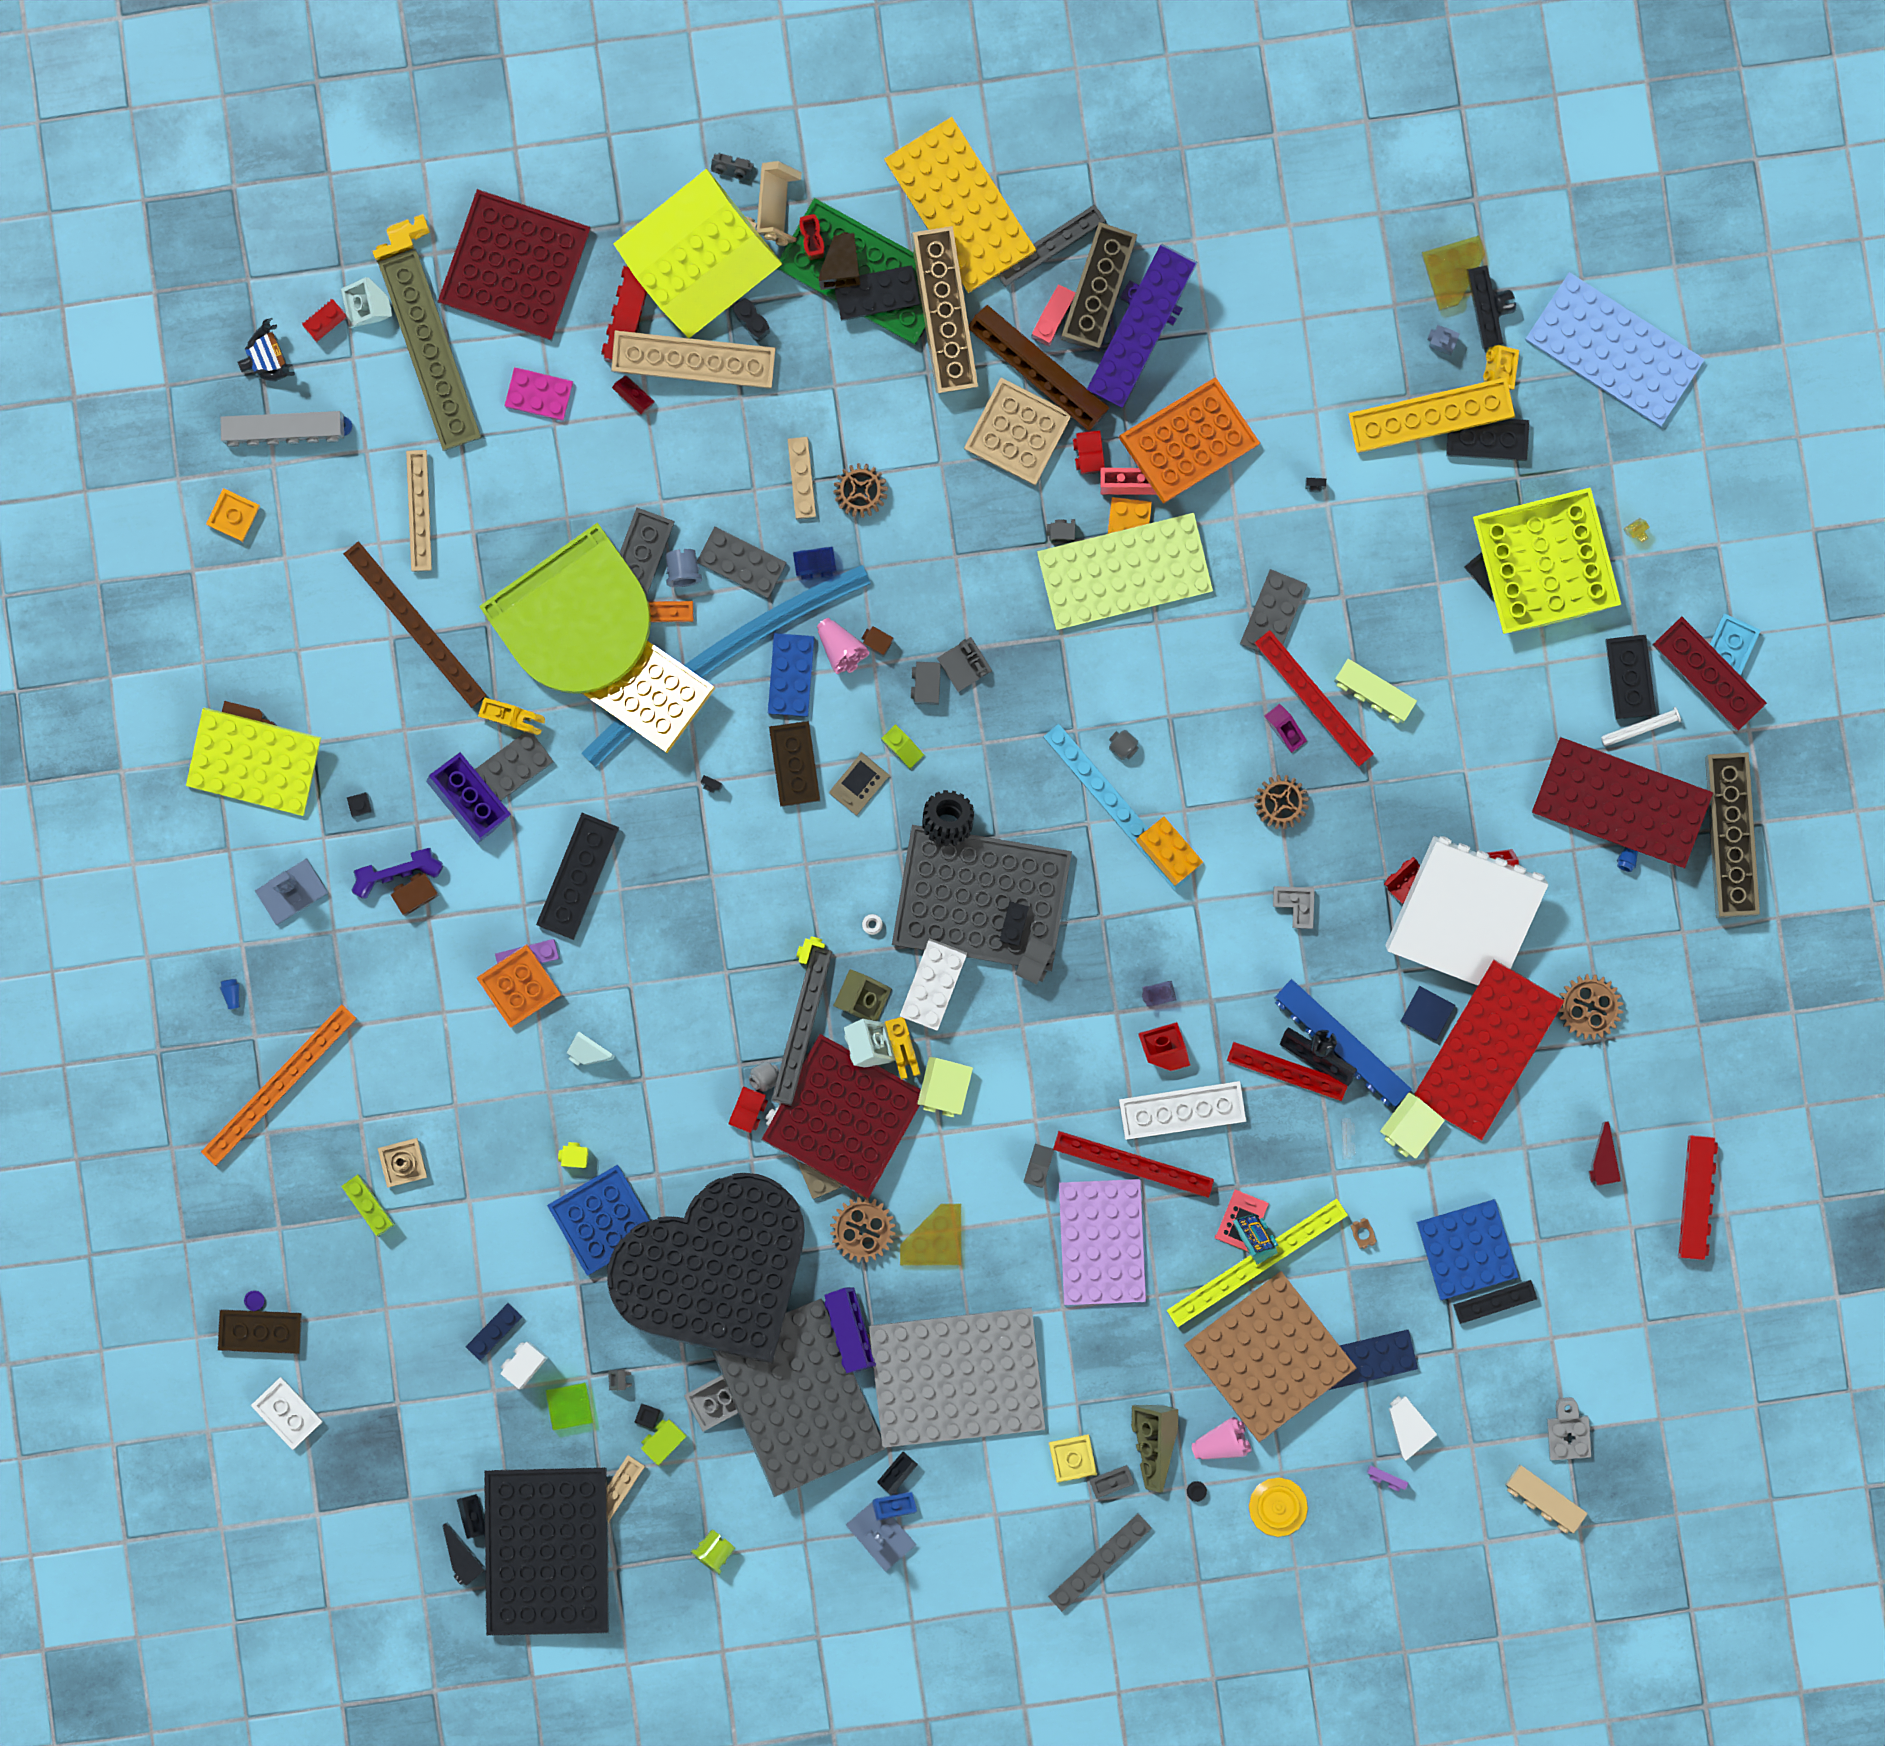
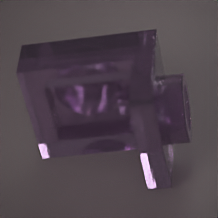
(1158, 994)

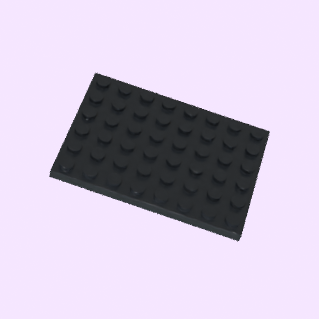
(546, 1551)

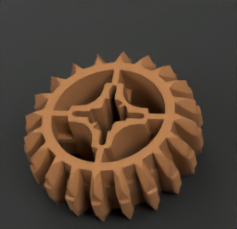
(868, 484)
(1272, 797)

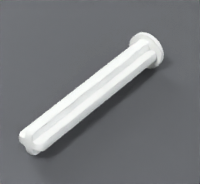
(1641, 727)

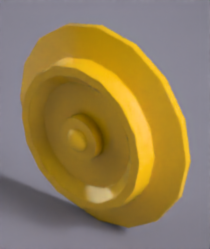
(1278, 1507)

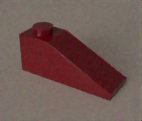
(1604, 1163)

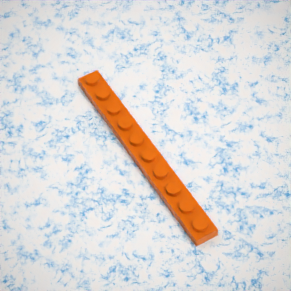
(278, 1085)

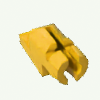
(400, 238)
(510, 716)
(902, 1046)

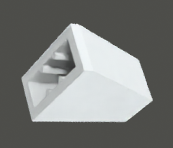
(1409, 1427)

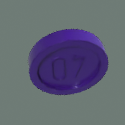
(254, 1300)

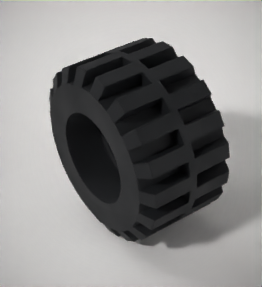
(945, 831)

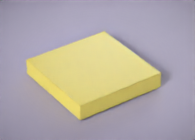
(1072, 1458)

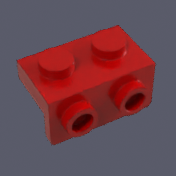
(1401, 882)

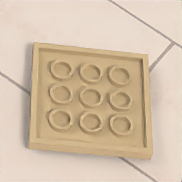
(1017, 431)

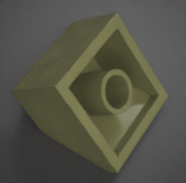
(862, 996)

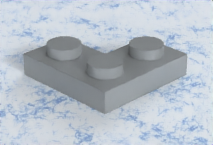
(1300, 900)

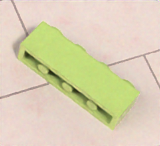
(1375, 691)

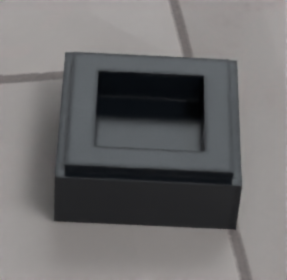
(647, 1416)

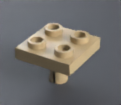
(402, 1162)

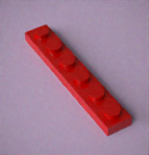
(1286, 1071)

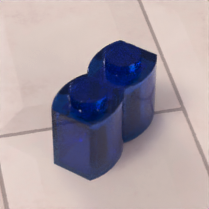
(815, 562)

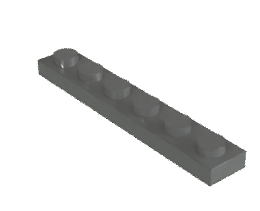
(1055, 243)
(1100, 1562)

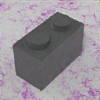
(926, 683)

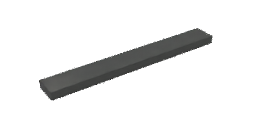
(802, 1026)

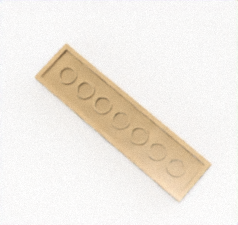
(693, 359)

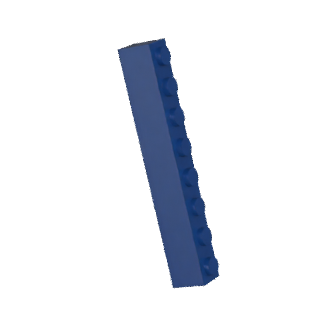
(1348, 1047)

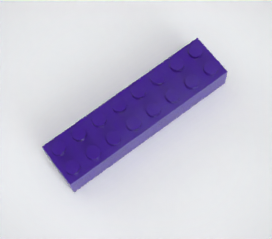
(1142, 325)

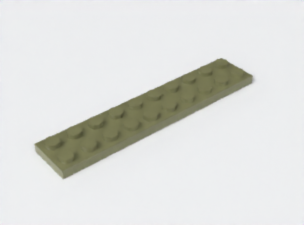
(429, 350)

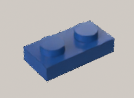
(894, 1506)

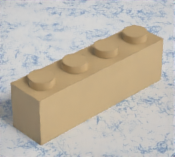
(1546, 1499)

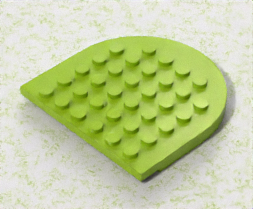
(574, 616)

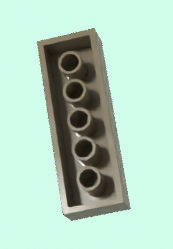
(1099, 287)

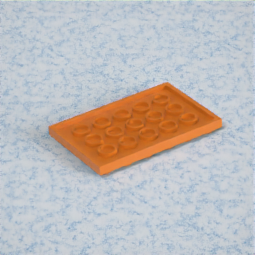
(1189, 440)

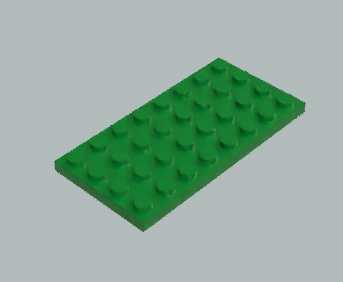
(874, 255)

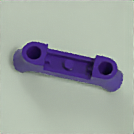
(422, 861)

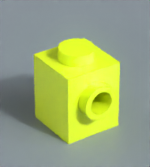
(573, 1155)

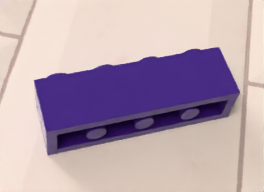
(849, 1330)

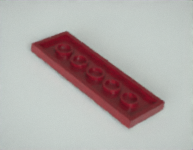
(1709, 673)

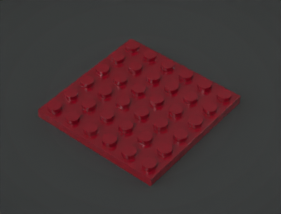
(514, 264)
(844, 1118)

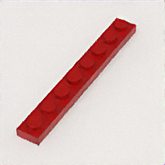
(1313, 698)
(1133, 1164)

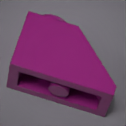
(1285, 728)

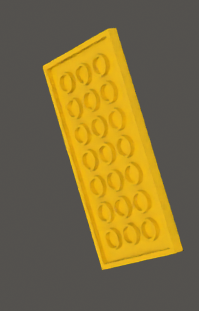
(955, 190)

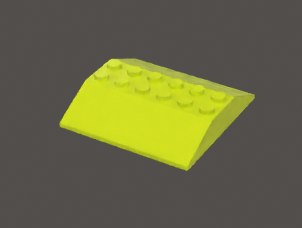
(696, 254)
(1547, 561)

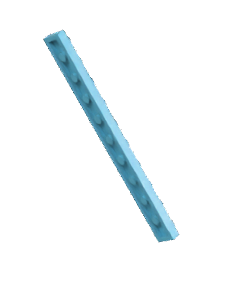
(1101, 790)

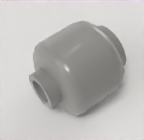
(763, 1076)

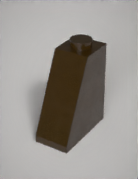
(840, 264)

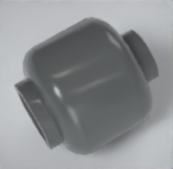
(1123, 744)

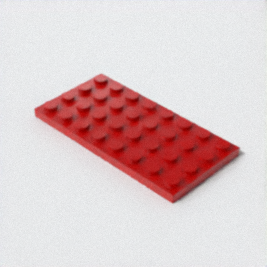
(1488, 1049)

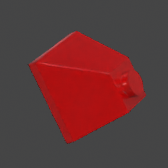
(1165, 1047)

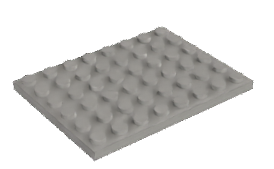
(957, 1377)

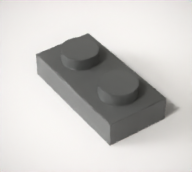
(1111, 1481)

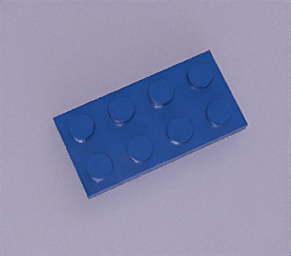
(791, 675)

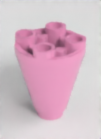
(840, 646)
(1223, 1441)

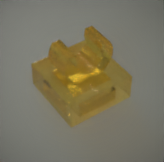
(1637, 530)

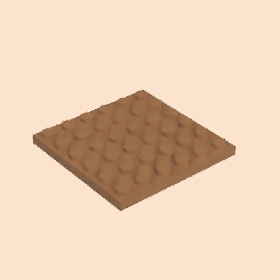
(1270, 1356)

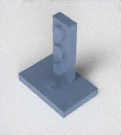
(291, 891)
(881, 1538)

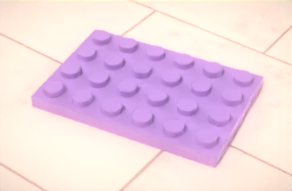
(1102, 1242)

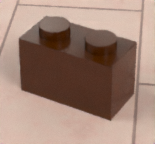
(414, 894)

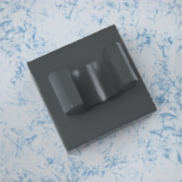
(617, 1379)

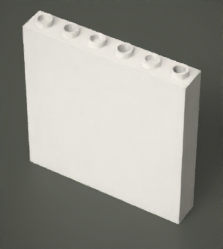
(1465, 911)

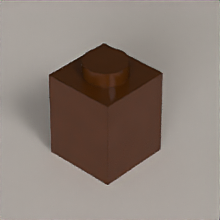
(877, 641)

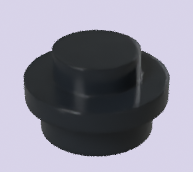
(1196, 1491)

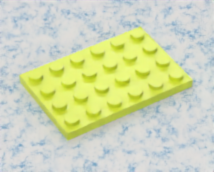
(253, 761)

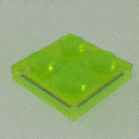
(569, 1406)

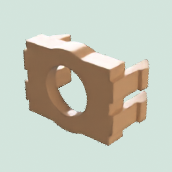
(1370, 1240)

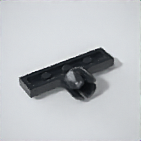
(1488, 306)
(1319, 1053)

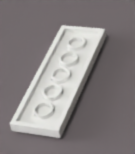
(1182, 1110)

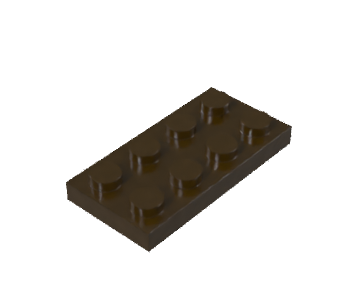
(794, 763)
(259, 1331)

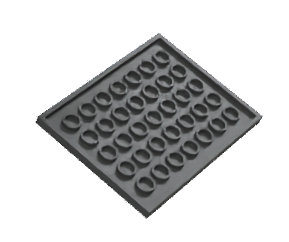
(965, 892)
(802, 1408)

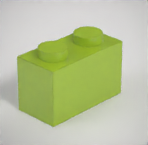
(663, 1441)

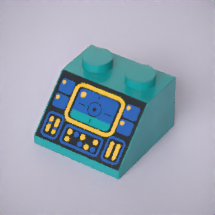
(1254, 1236)

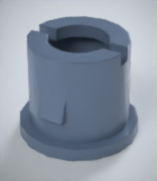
(682, 568)

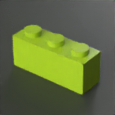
(368, 1205)

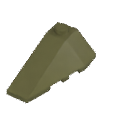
(1156, 1435)

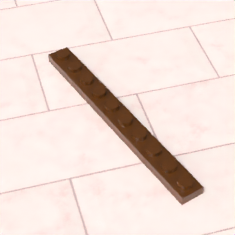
(415, 624)

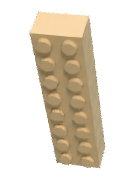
(944, 309)

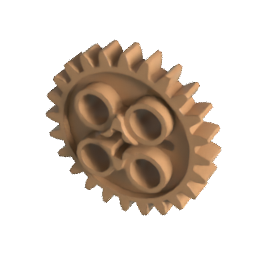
(1597, 989)
(870, 1212)

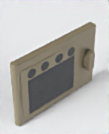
(859, 783)

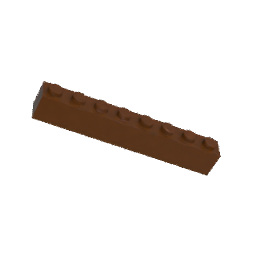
(1038, 367)

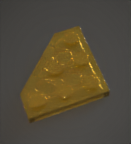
(1448, 272)
(935, 1239)

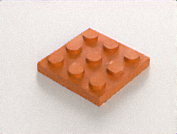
(518, 985)

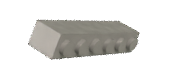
(282, 427)

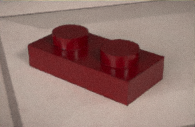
(633, 394)

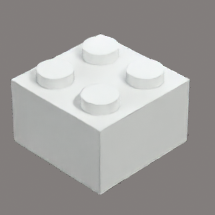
(523, 1365)

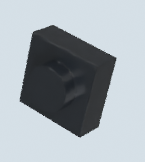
(1315, 484)
(710, 784)
(359, 804)

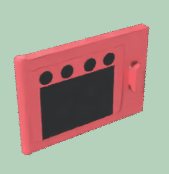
(1239, 1206)

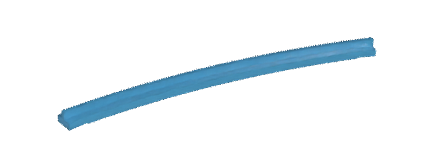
(739, 641)

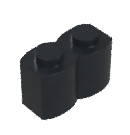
(747, 315)

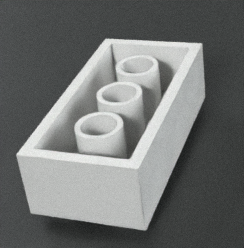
(933, 984)

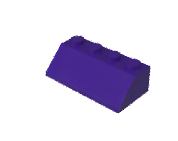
(468, 797)

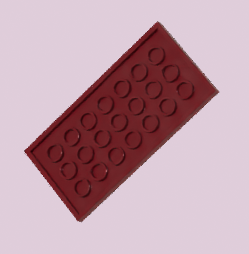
(1622, 802)

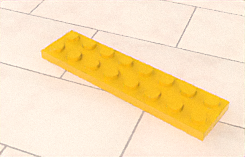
(1431, 415)

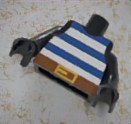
(265, 355)

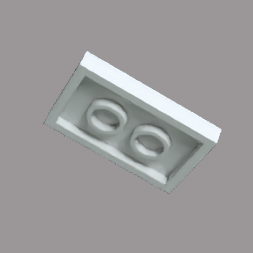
(286, 1413)

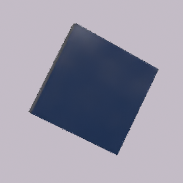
(1427, 1013)

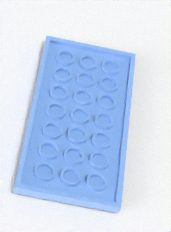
(1614, 349)

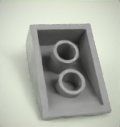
(711, 1403)

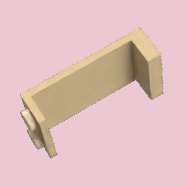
(773, 201)

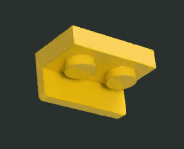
(1501, 363)

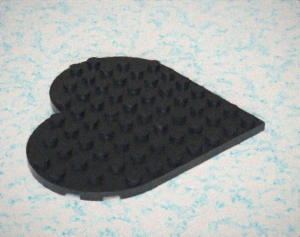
(716, 1273)

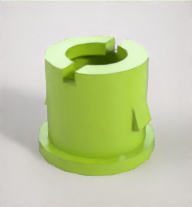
(713, 1551)

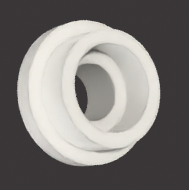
(867, 929)

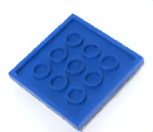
(598, 1217)
(1467, 1249)

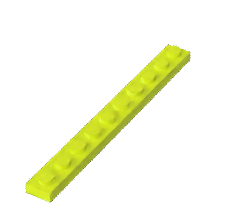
(1247, 1268)

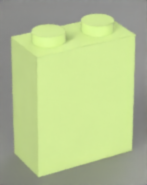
(945, 1086)
(1411, 1126)

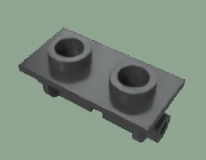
(723, 165)

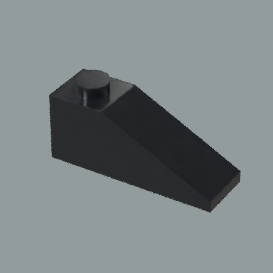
(463, 1561)

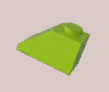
(902, 746)

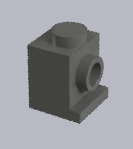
(1061, 531)

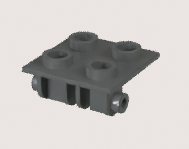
(964, 664)

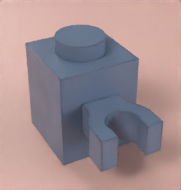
(1443, 339)

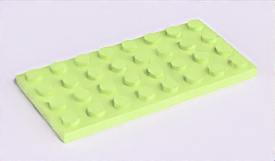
(1124, 571)

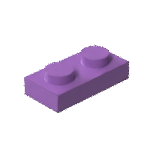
(1379, 1475)

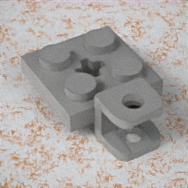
(1568, 1422)

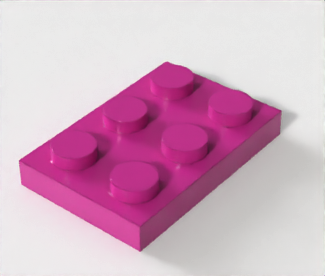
(538, 394)

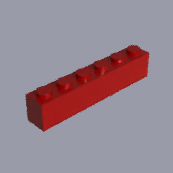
(627, 311)
(1696, 1197)

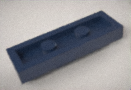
(494, 1331)

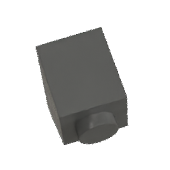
(1038, 1165)

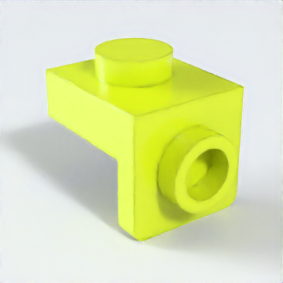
(804, 952)

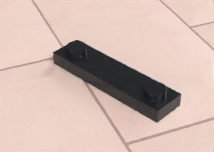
(1495, 1301)

